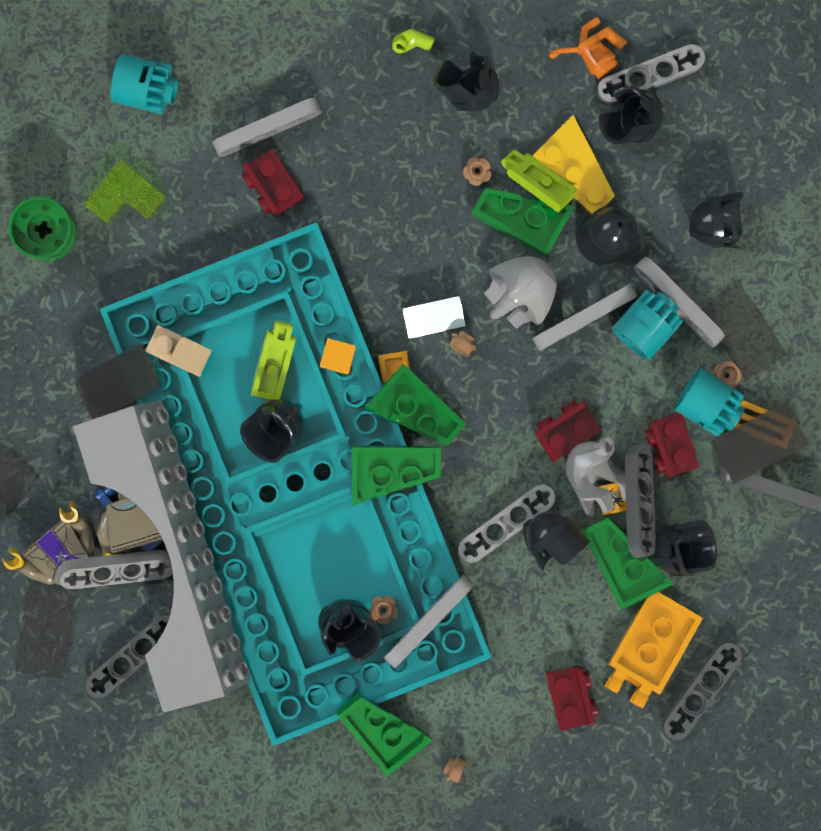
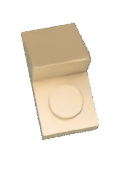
(178, 351)

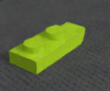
(539, 180)
(273, 361)

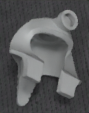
(522, 283)
(589, 463)

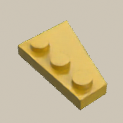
(573, 160)

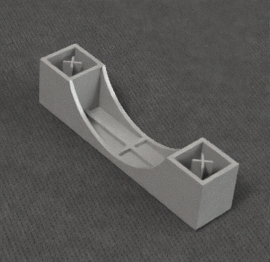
(139, 458)

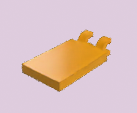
(652, 647)

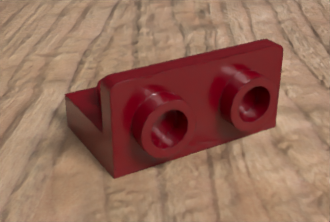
(273, 183)
(567, 430)
(671, 445)
(571, 698)

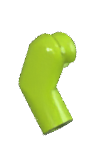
(410, 39)

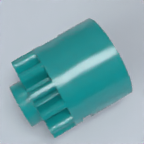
(143, 84)
(648, 324)
(710, 403)

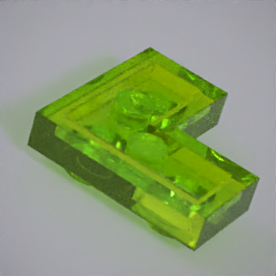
(120, 187)

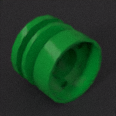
(33, 215)

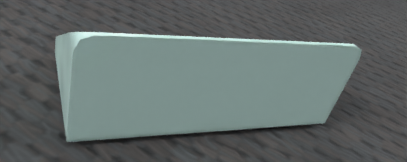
(434, 317)

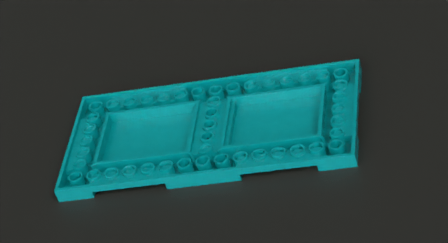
(307, 545)

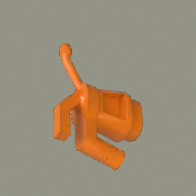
(595, 54)

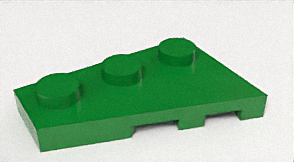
(522, 218)
(416, 407)
(391, 468)
(627, 576)
(381, 733)

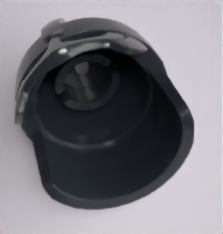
(468, 89)
(637, 117)
(717, 221)
(601, 238)
(273, 429)
(555, 535)
(685, 548)
(349, 626)

